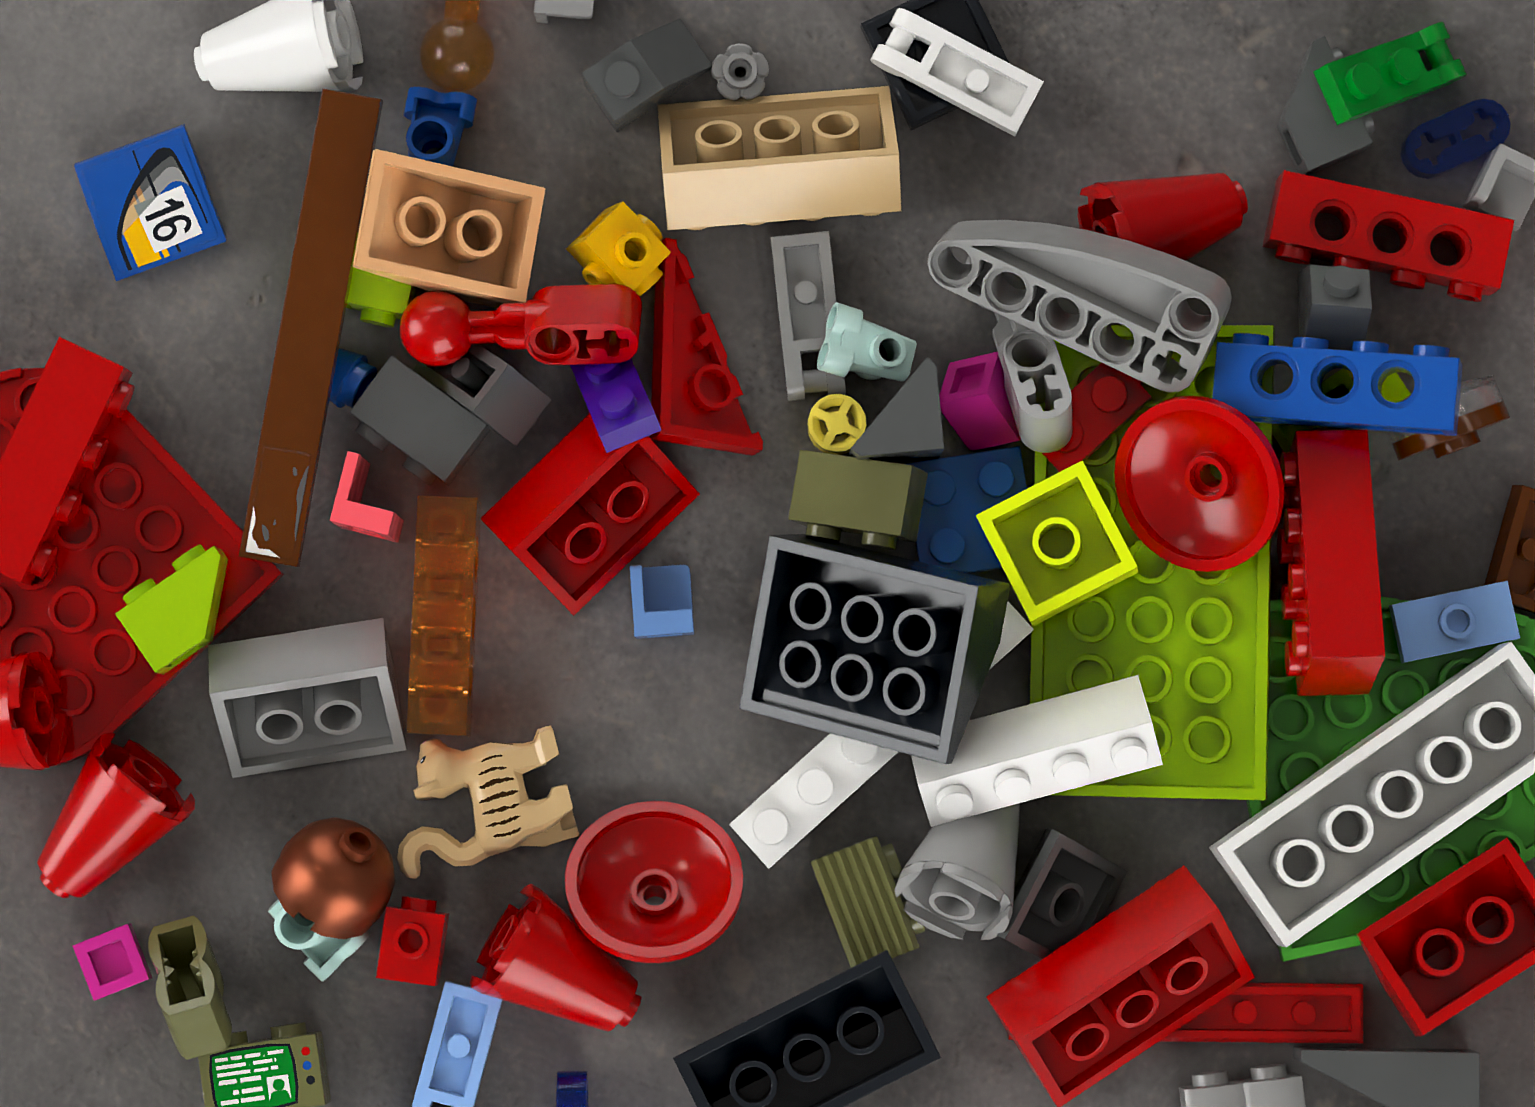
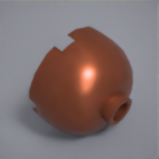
(335, 877)

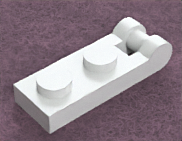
(958, 72)

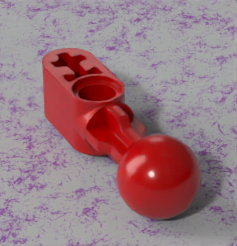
(554, 326)

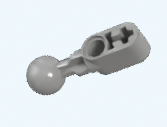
(1032, 386)

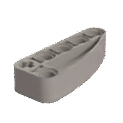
(1107, 282)

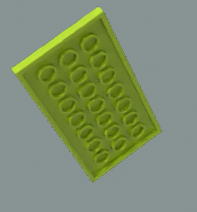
(1183, 631)

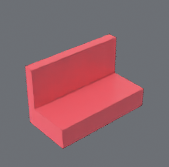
(357, 517)

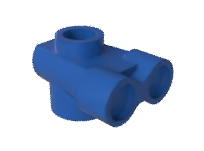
(437, 122)

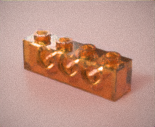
(444, 616)

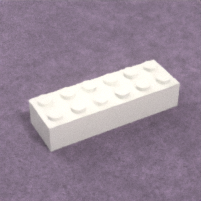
(1386, 797)

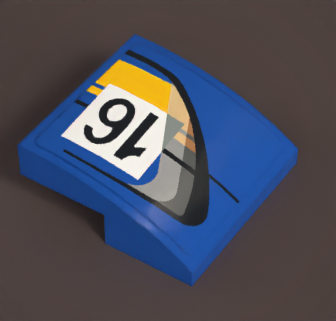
(150, 202)

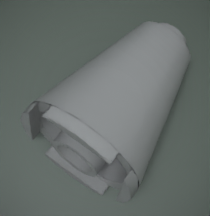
(964, 875)

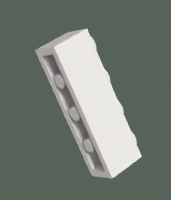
(1041, 751)

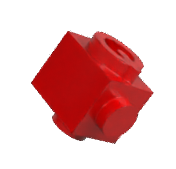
(413, 942)

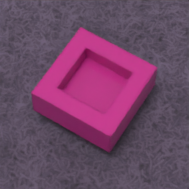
(112, 961)

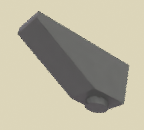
(1401, 1074)

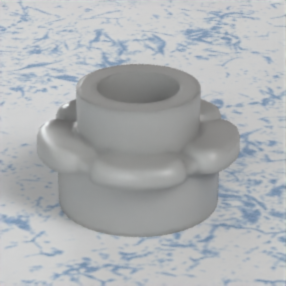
(745, 87)

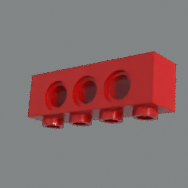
(1479, 237)

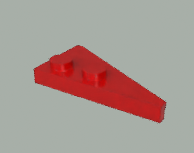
(690, 373)

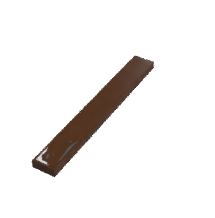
(310, 328)

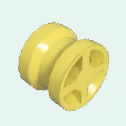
(833, 411)

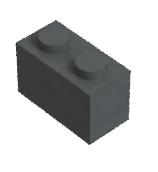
(418, 421)

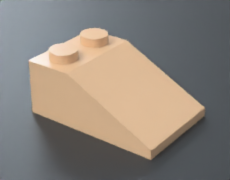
(448, 229)

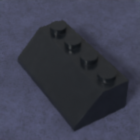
(816, 1046)

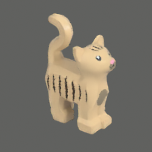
(499, 799)

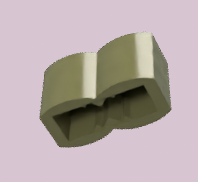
(190, 987)

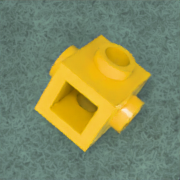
(620, 249)

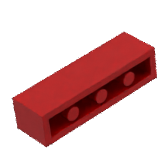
(52, 450)

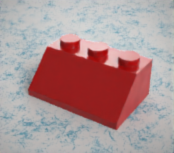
(588, 511)
(1456, 938)

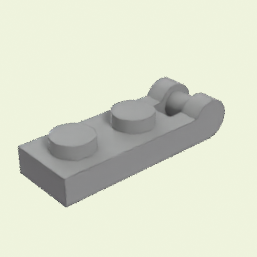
(804, 301)

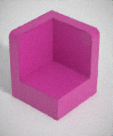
(977, 402)

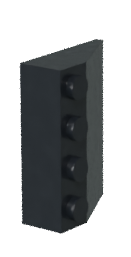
(871, 645)

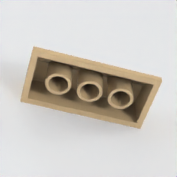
(779, 158)

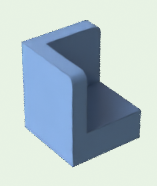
(661, 601)

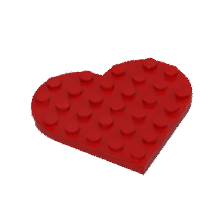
(130, 527)

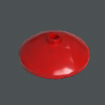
(1176, 500)
(647, 854)

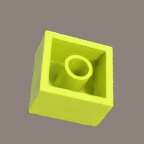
(1057, 543)

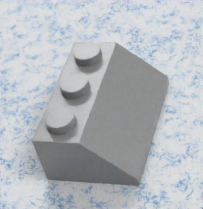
(306, 697)

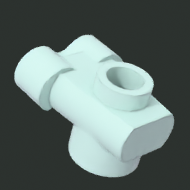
(854, 346)
(322, 952)

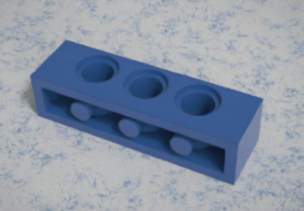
(1429, 409)

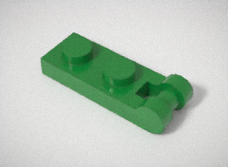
(1388, 74)

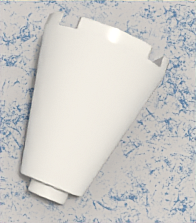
(284, 48)

